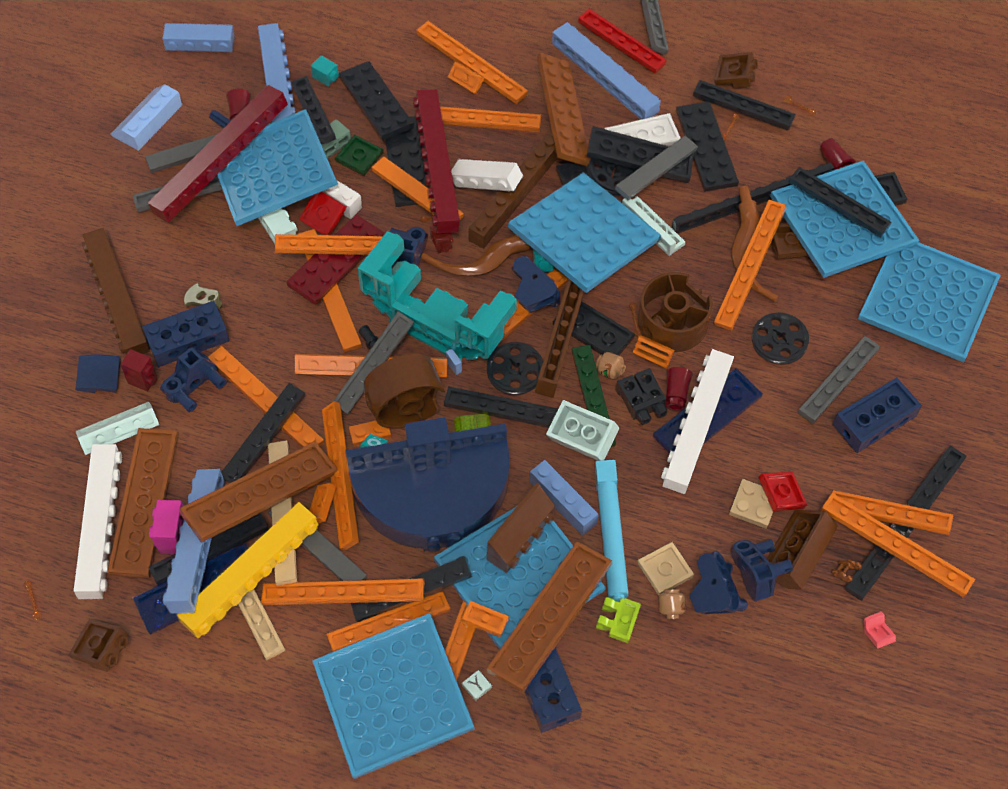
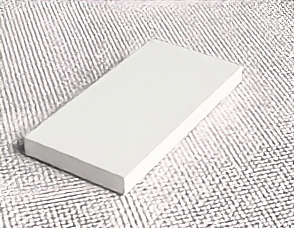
(654, 129)

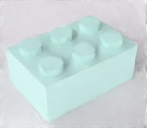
(582, 431)

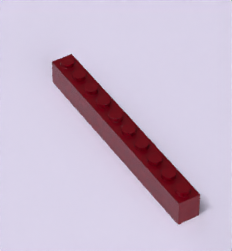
(217, 153)
(436, 162)

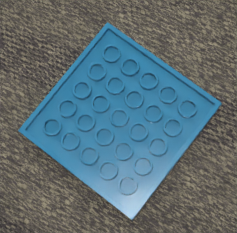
(276, 169)
(584, 232)
(832, 238)
(930, 299)
(518, 589)
(392, 695)

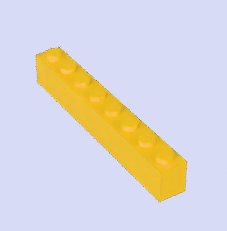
(249, 569)

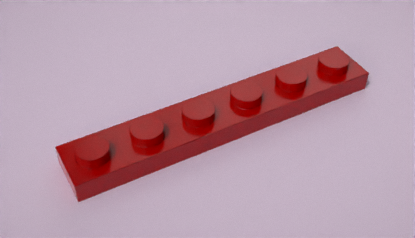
(622, 41)

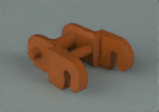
(847, 565)

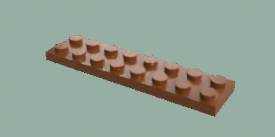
(563, 109)
(145, 485)
(257, 491)
(549, 617)

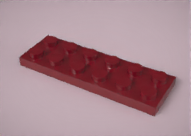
(326, 270)

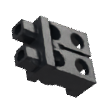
(642, 396)

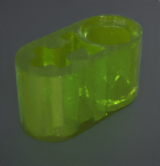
(471, 422)

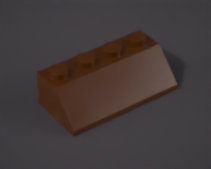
(520, 529)
(803, 544)

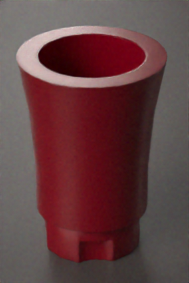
(237, 101)
(835, 154)
(677, 387)

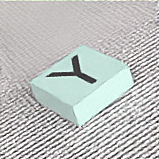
(476, 685)

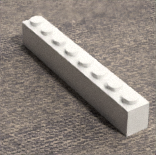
(698, 421)
(97, 522)

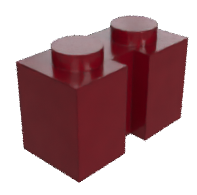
(139, 370)

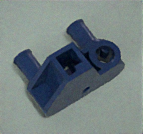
(414, 244)
(534, 292)
(181, 383)
(758, 576)
(712, 592)

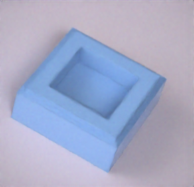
(454, 362)

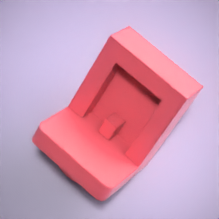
(878, 631)

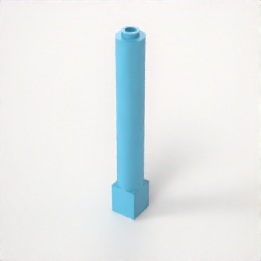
(611, 528)

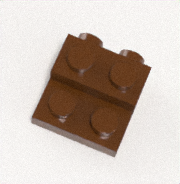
(736, 69)
(786, 243)
(99, 645)

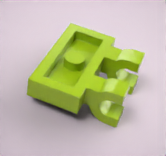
(624, 619)

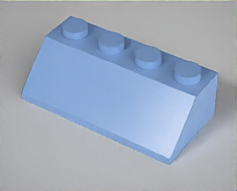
(148, 117)

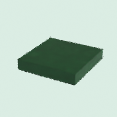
(359, 155)

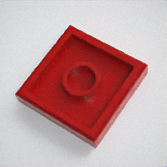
(323, 213)
(782, 491)

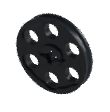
(606, 172)
(782, 344)
(511, 375)

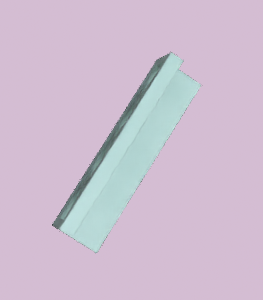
(667, 241)
(117, 427)

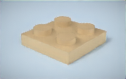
(752, 504)
(665, 568)

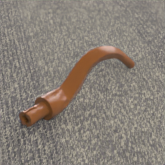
(750, 220)
(490, 260)

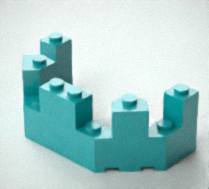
(443, 318)

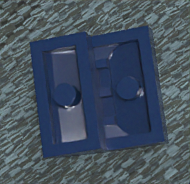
(97, 373)

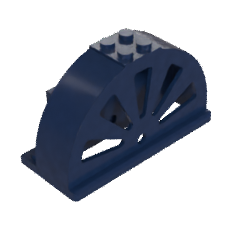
(432, 483)

